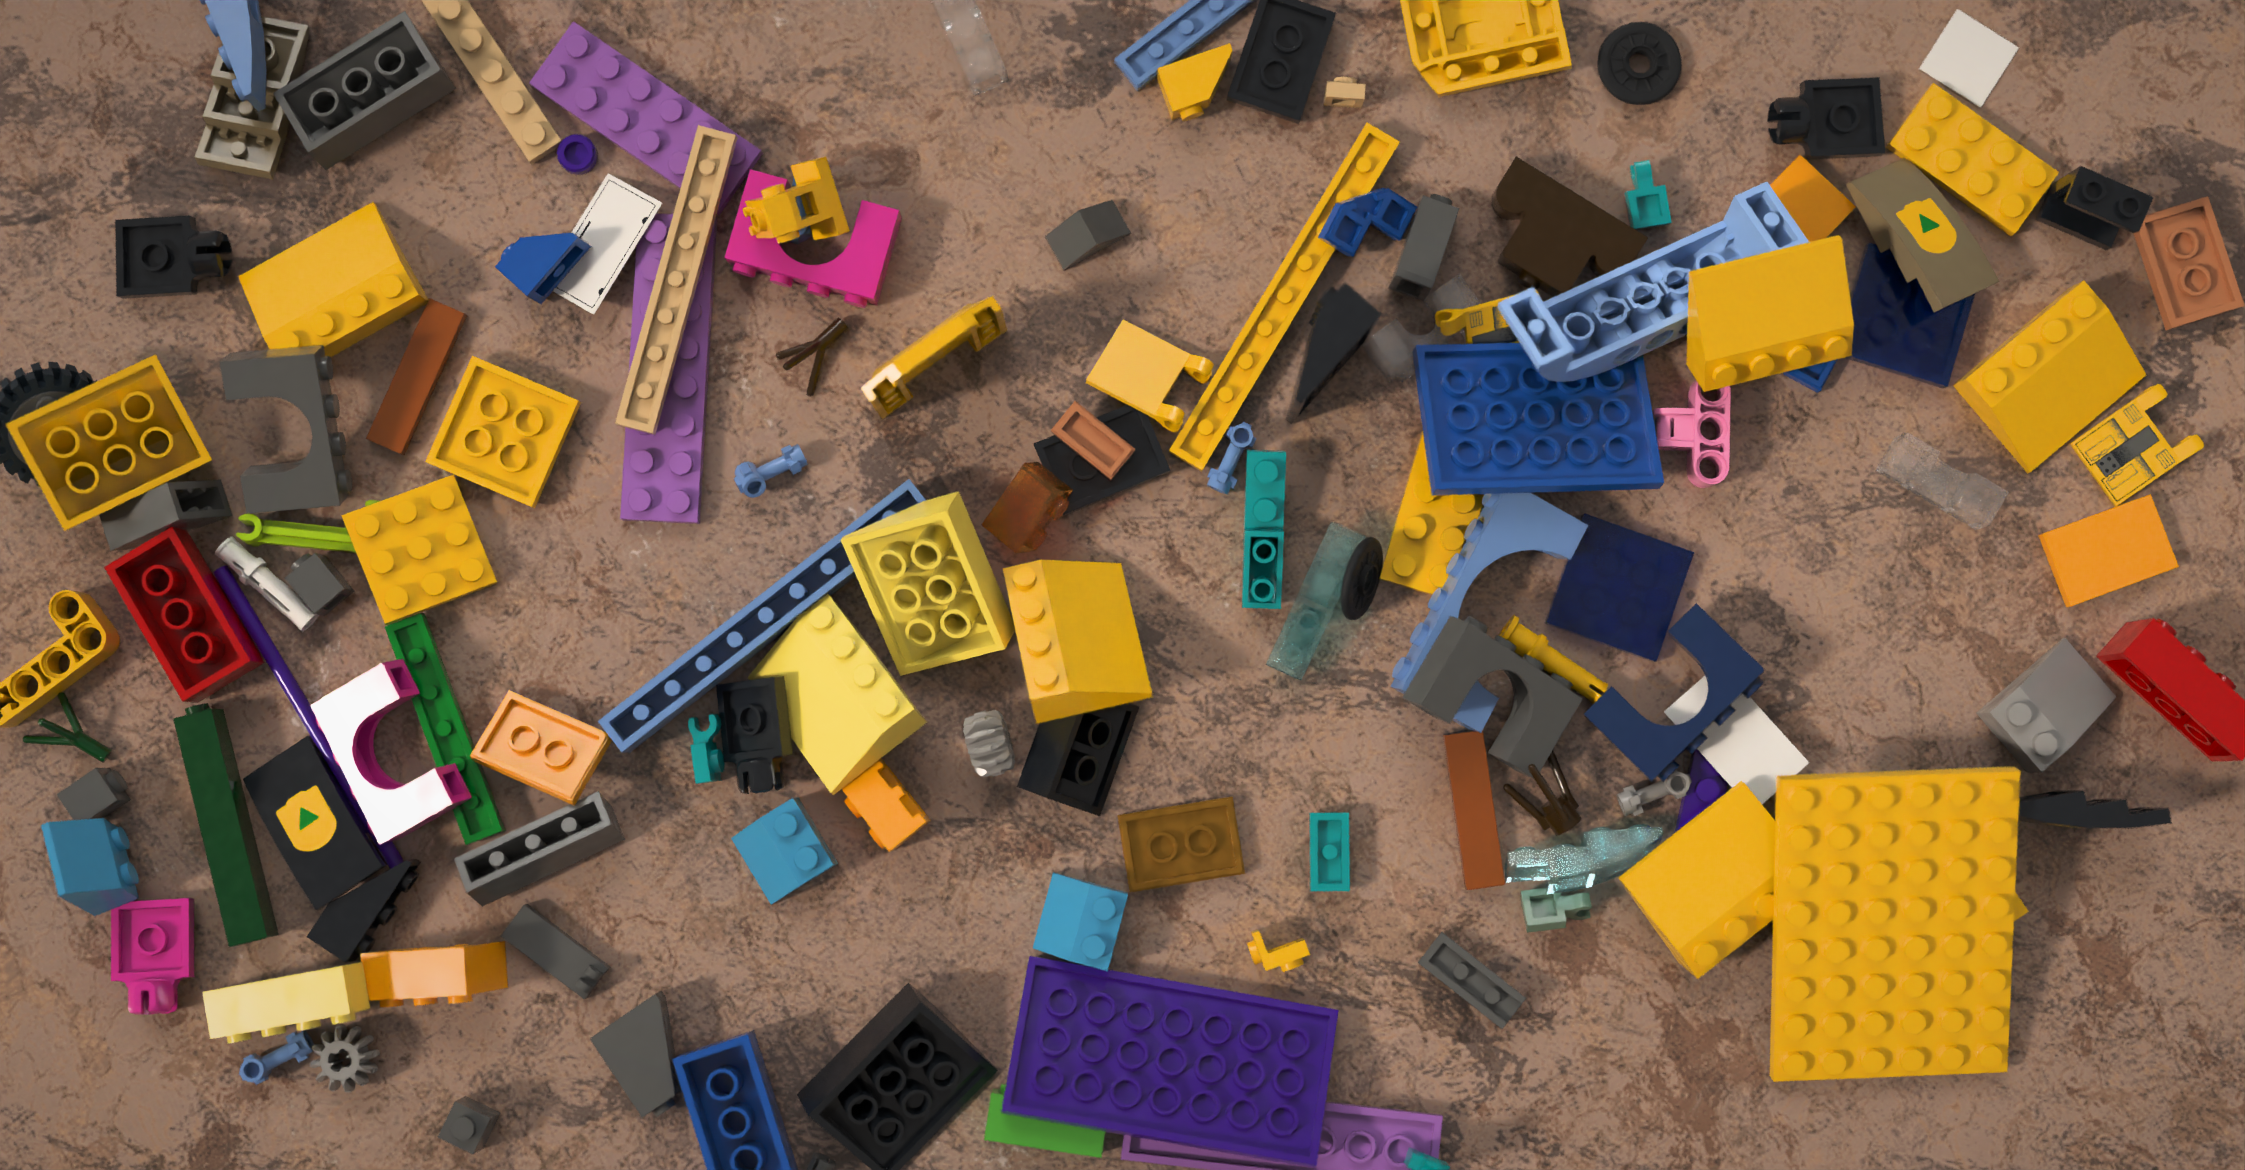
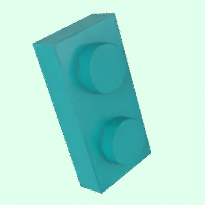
(1329, 851)

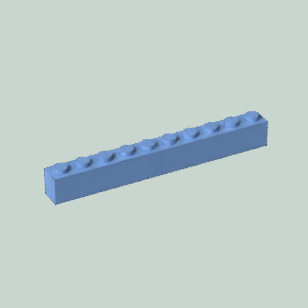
(743, 633)

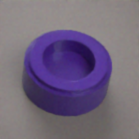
(577, 154)

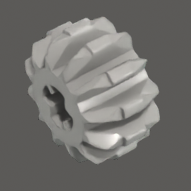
(989, 743)
(331, 1065)

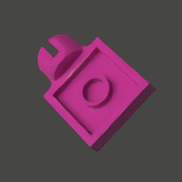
(152, 951)

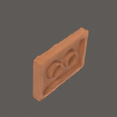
(2187, 264)

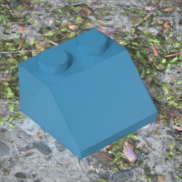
(784, 850)
(91, 863)
(1080, 921)

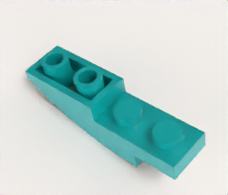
(1263, 529)

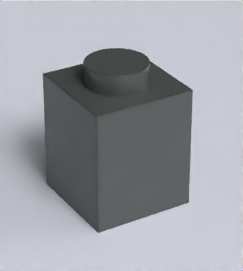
(318, 583)
(95, 794)
(469, 1125)

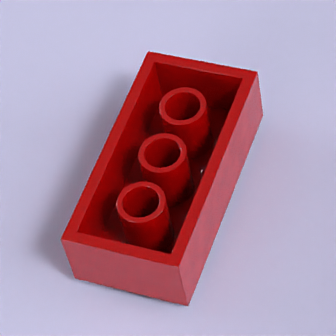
(184, 615)
(2179, 687)

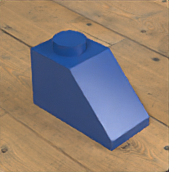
(541, 262)

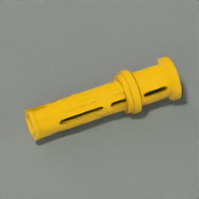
(1554, 661)

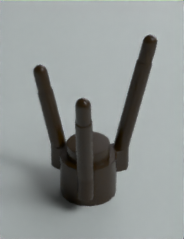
(1558, 812)

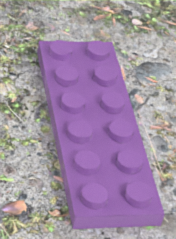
(633, 108)

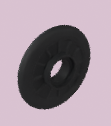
(1645, 40)
(1361, 578)

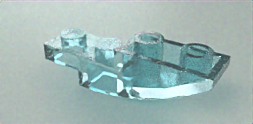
(1314, 602)
(1599, 858)

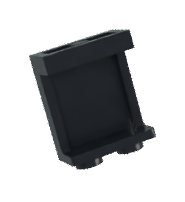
(2093, 207)

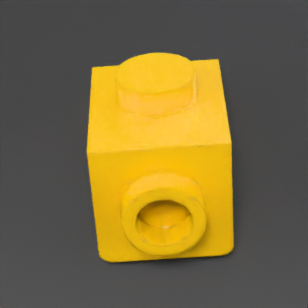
(1286, 956)

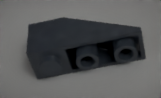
(353, 918)

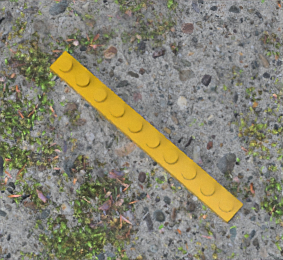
(1279, 303)

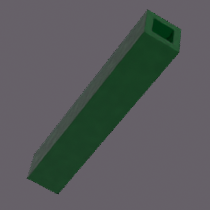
(225, 825)

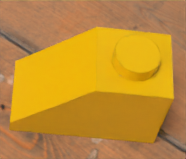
(1193, 82)

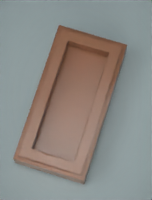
(1093, 440)

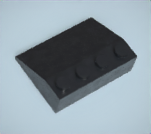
(1338, 330)
(896, 1082)

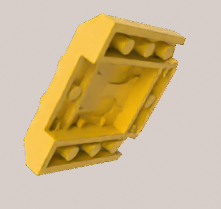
(1494, 37)
(974, 323)

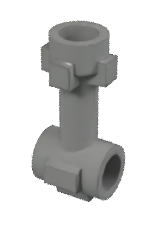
(1632, 800)

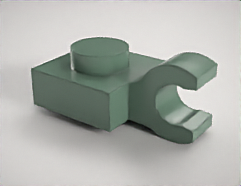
(1550, 911)

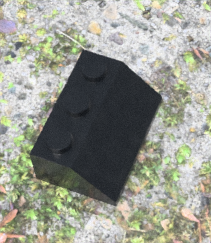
(1078, 757)

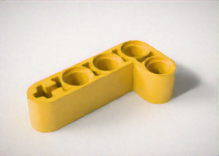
(46, 664)

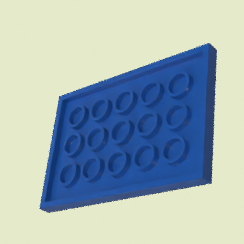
(1509, 430)

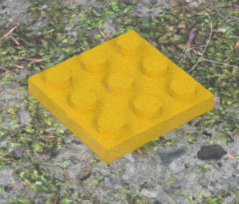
(503, 431)
(419, 549)

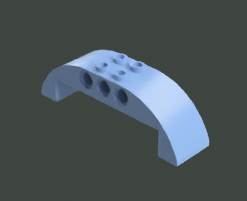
(1644, 300)

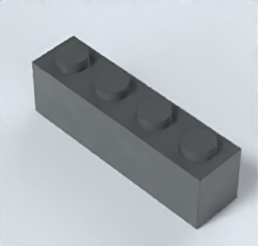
(539, 849)

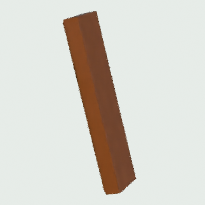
(416, 376)
(1474, 810)

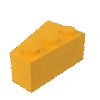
(885, 806)

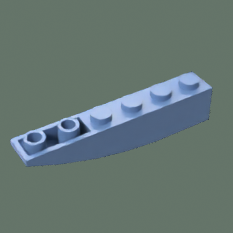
(243, 46)

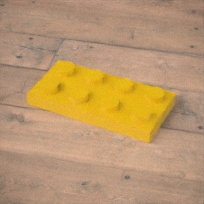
(1972, 159)
(1426, 531)

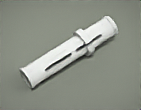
(255, 573)

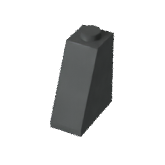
(1424, 247)
(173, 504)
(641, 1055)

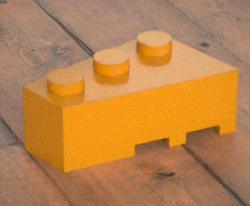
(434, 973)

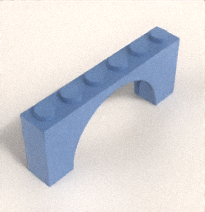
(1504, 527)

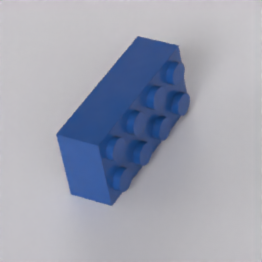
(734, 1106)

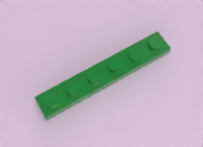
(445, 724)

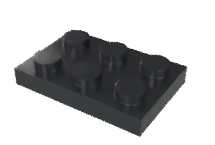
(1281, 57)
(1089, 483)

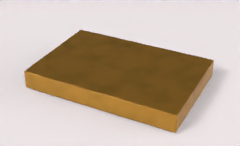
(1181, 844)

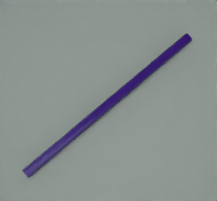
(294, 695)

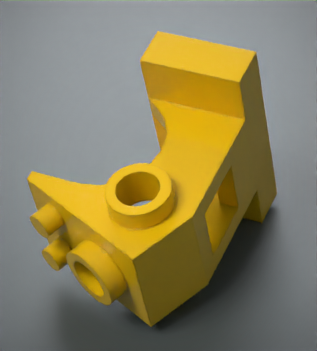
(778, 213)

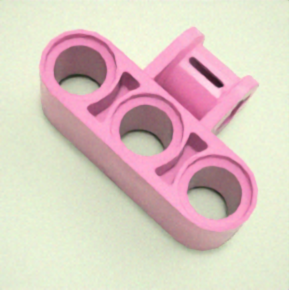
(1680, 431)

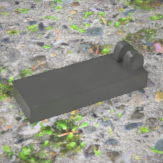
(555, 951)
(1472, 980)

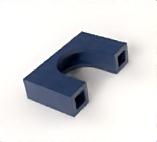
(1728, 675)

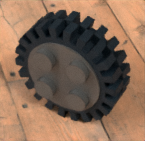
(28, 394)

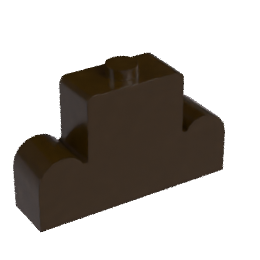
(1558, 232)

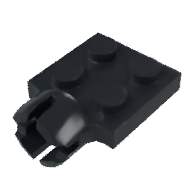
(1831, 119)
(166, 256)
(755, 731)

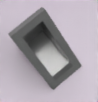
(1087, 233)

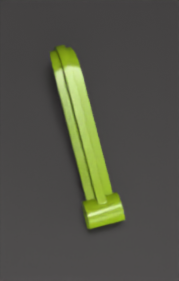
(296, 534)

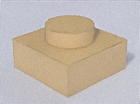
(1344, 93)

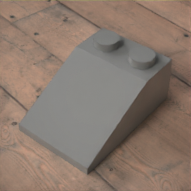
(2047, 707)

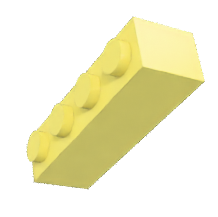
(286, 1001)

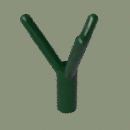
(77, 739)

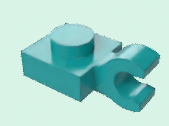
(1647, 203)
(706, 758)
(1420, 1161)

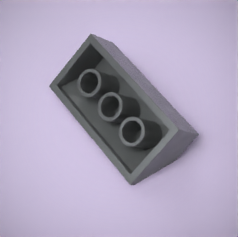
(364, 91)

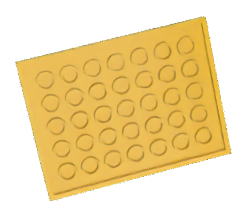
(1893, 923)

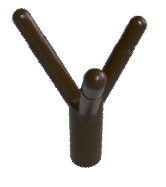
(806, 349)

